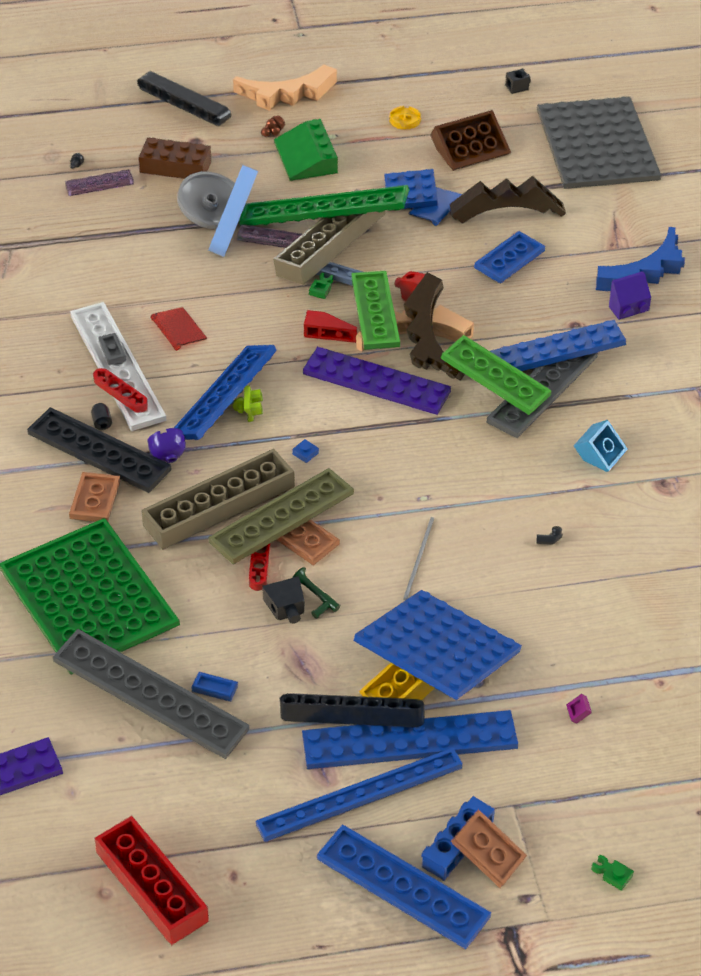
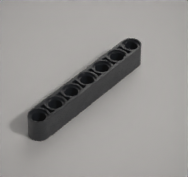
(184, 98)
(352, 710)

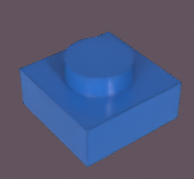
(305, 451)

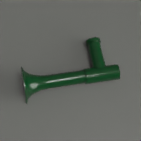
(327, 601)

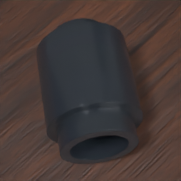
(101, 416)

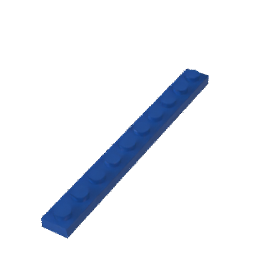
(358, 794)

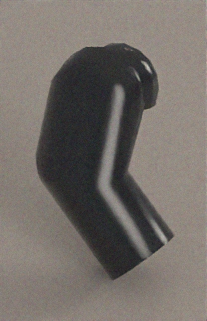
(552, 538)

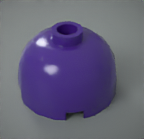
(168, 445)

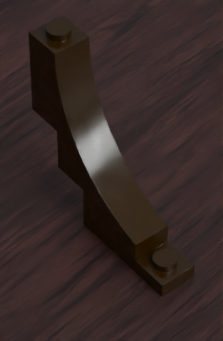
(529, 195)

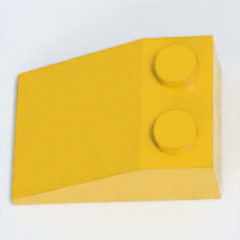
(396, 683)

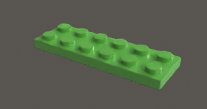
(375, 310)
(496, 374)

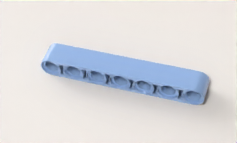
(233, 210)

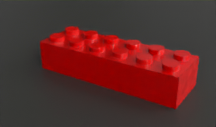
(152, 880)

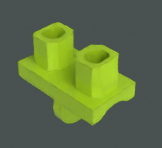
(248, 403)

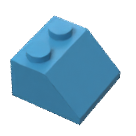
(601, 446)

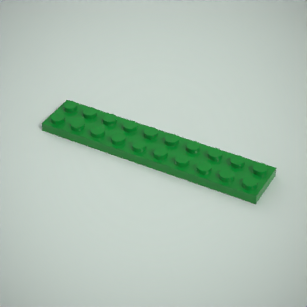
(324, 206)

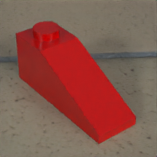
(328, 327)

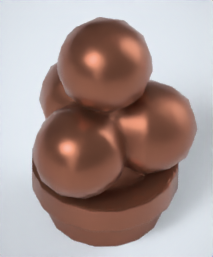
(273, 126)

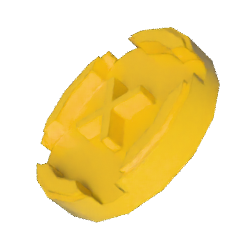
(404, 117)

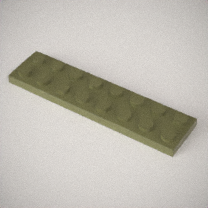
(280, 516)

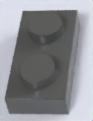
(112, 348)

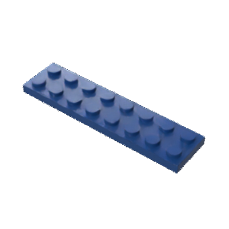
(562, 346)
(224, 390)
(404, 886)

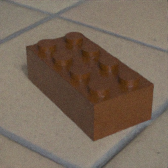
(173, 158)

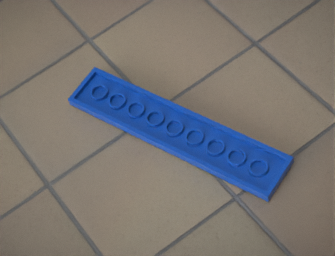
(391, 743)

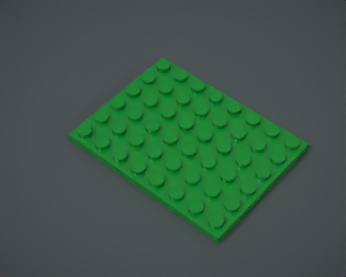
(90, 586)

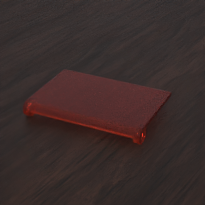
(178, 327)

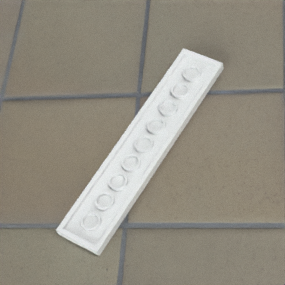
(96, 322)

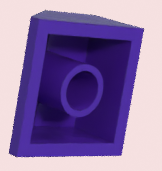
(630, 295)

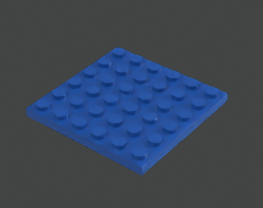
(438, 644)

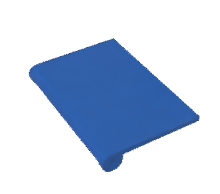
(436, 213)

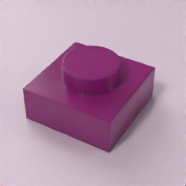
(579, 708)

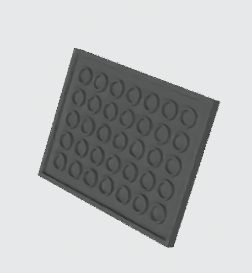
(598, 142)

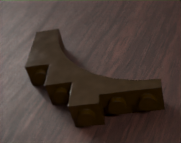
(420, 331)

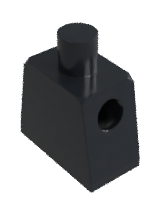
(285, 599)

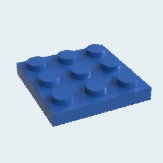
(420, 184)

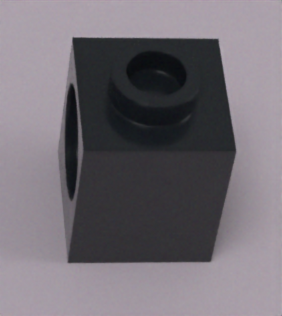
(517, 81)

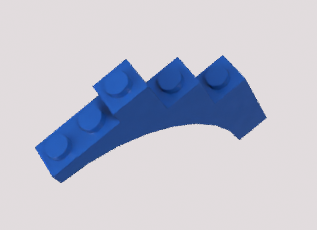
(664, 260)

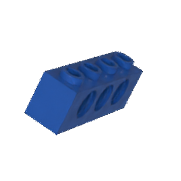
(443, 863)

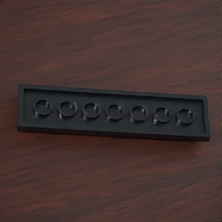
(99, 449)

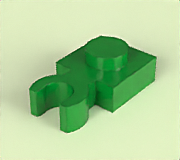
(321, 287)
(614, 874)

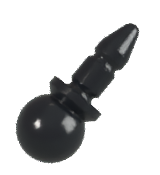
(76, 160)

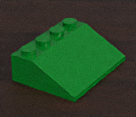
(307, 151)

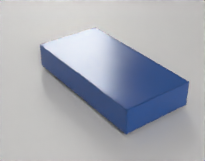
(214, 686)

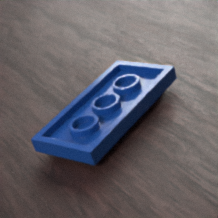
(509, 257)

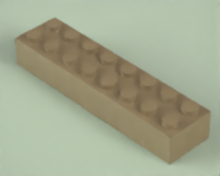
(321, 245)
(218, 498)

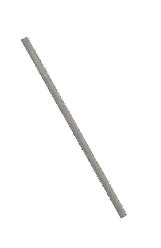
(418, 558)

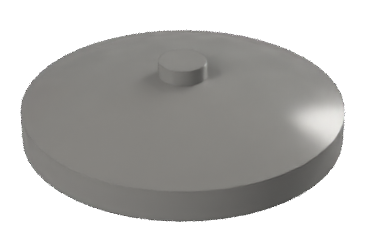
(204, 197)

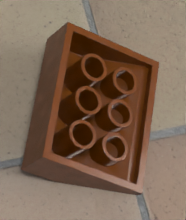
(470, 140)

